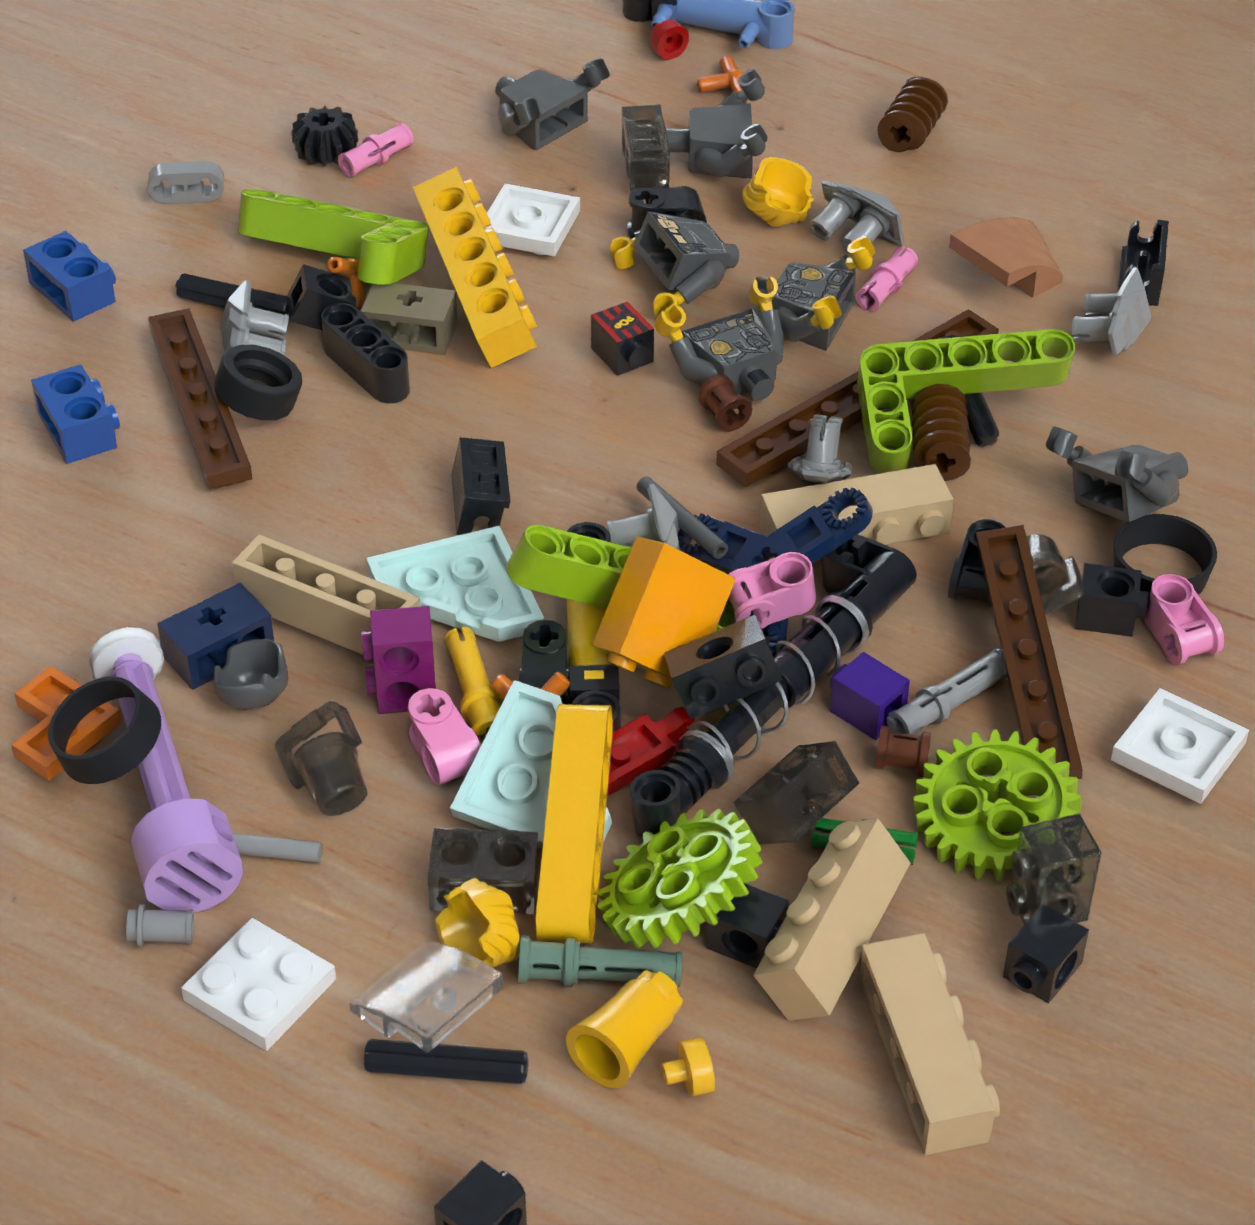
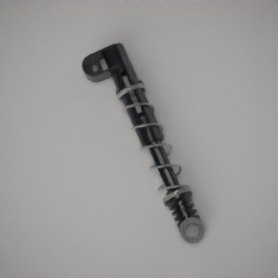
(862, 585)

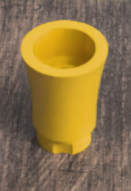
(623, 1029)

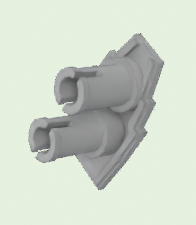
(870, 211)
(1114, 316)
(241, 318)
(821, 460)
(657, 524)

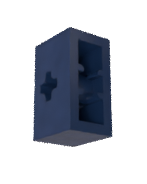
(204, 632)

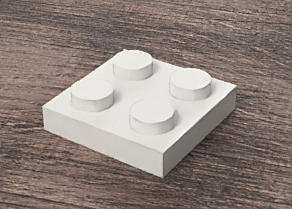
(532, 218)
(1180, 745)
(259, 984)

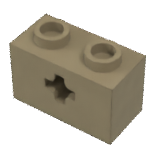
(413, 315)

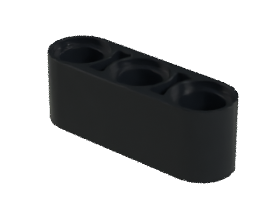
(365, 353)

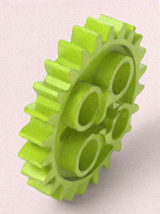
(994, 802)
(679, 878)

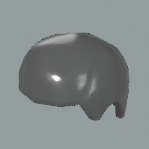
(252, 674)

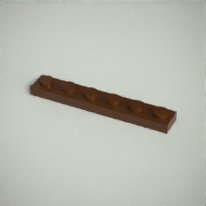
(203, 413)
(1027, 644)

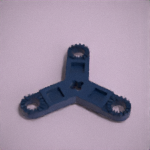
(810, 533)

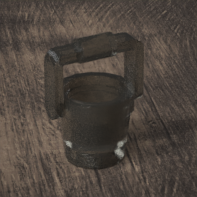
(1057, 578)
(326, 762)

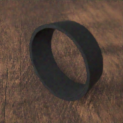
(1168, 531)
(121, 754)

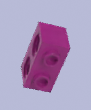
(401, 654)

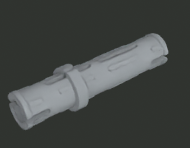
(936, 702)

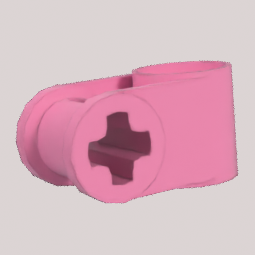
(774, 589)
(1181, 620)
(441, 736)

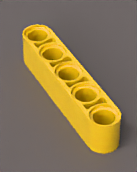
(574, 824)

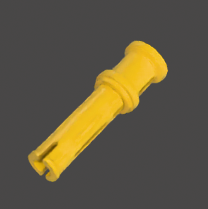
(479, 701)

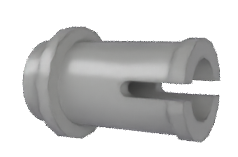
(159, 925)

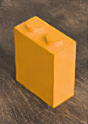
(658, 606)

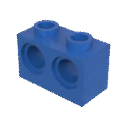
(70, 275)
(75, 413)

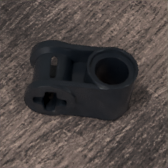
(665, 201)
(967, 573)
(544, 654)

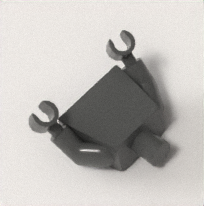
(546, 106)
(722, 136)
(1121, 480)

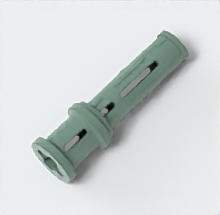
(571, 962)

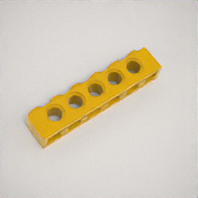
(475, 268)

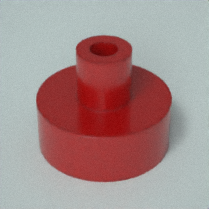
(669, 39)

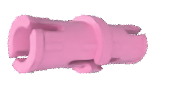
(375, 149)
(886, 278)

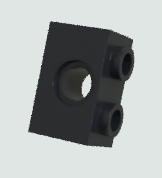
(722, 666)

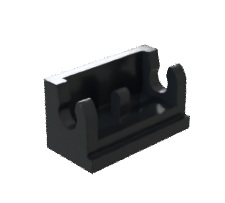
(1148, 256)
(479, 483)

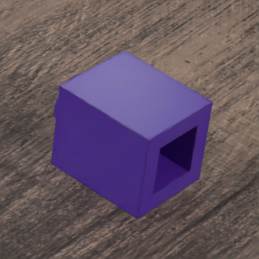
(867, 693)

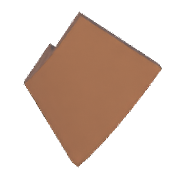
(1010, 253)

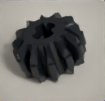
(324, 135)

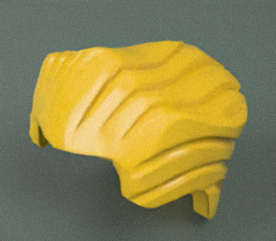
(779, 192)
(480, 923)

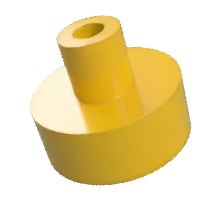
(692, 1068)

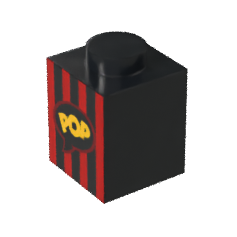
(622, 338)

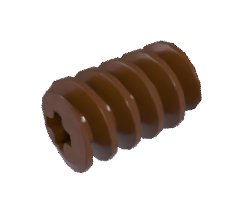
(912, 114)
(941, 430)

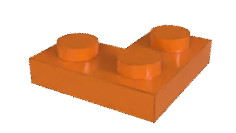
(40, 700)

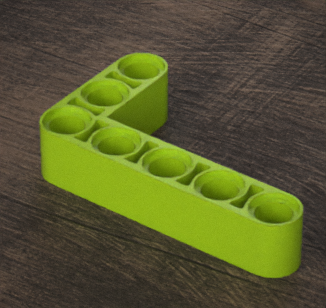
(384, 244)
(942, 360)
(574, 567)

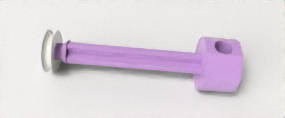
(183, 842)

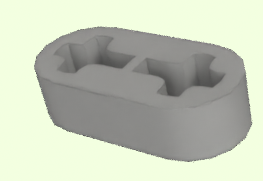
(186, 182)

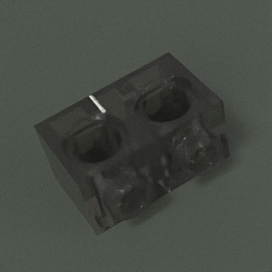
(645, 147)
(796, 792)
(495, 857)
(1054, 867)

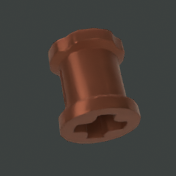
(725, 402)
(902, 750)

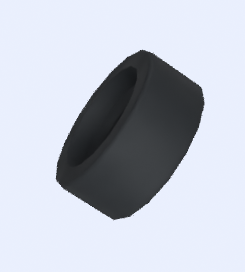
(252, 398)

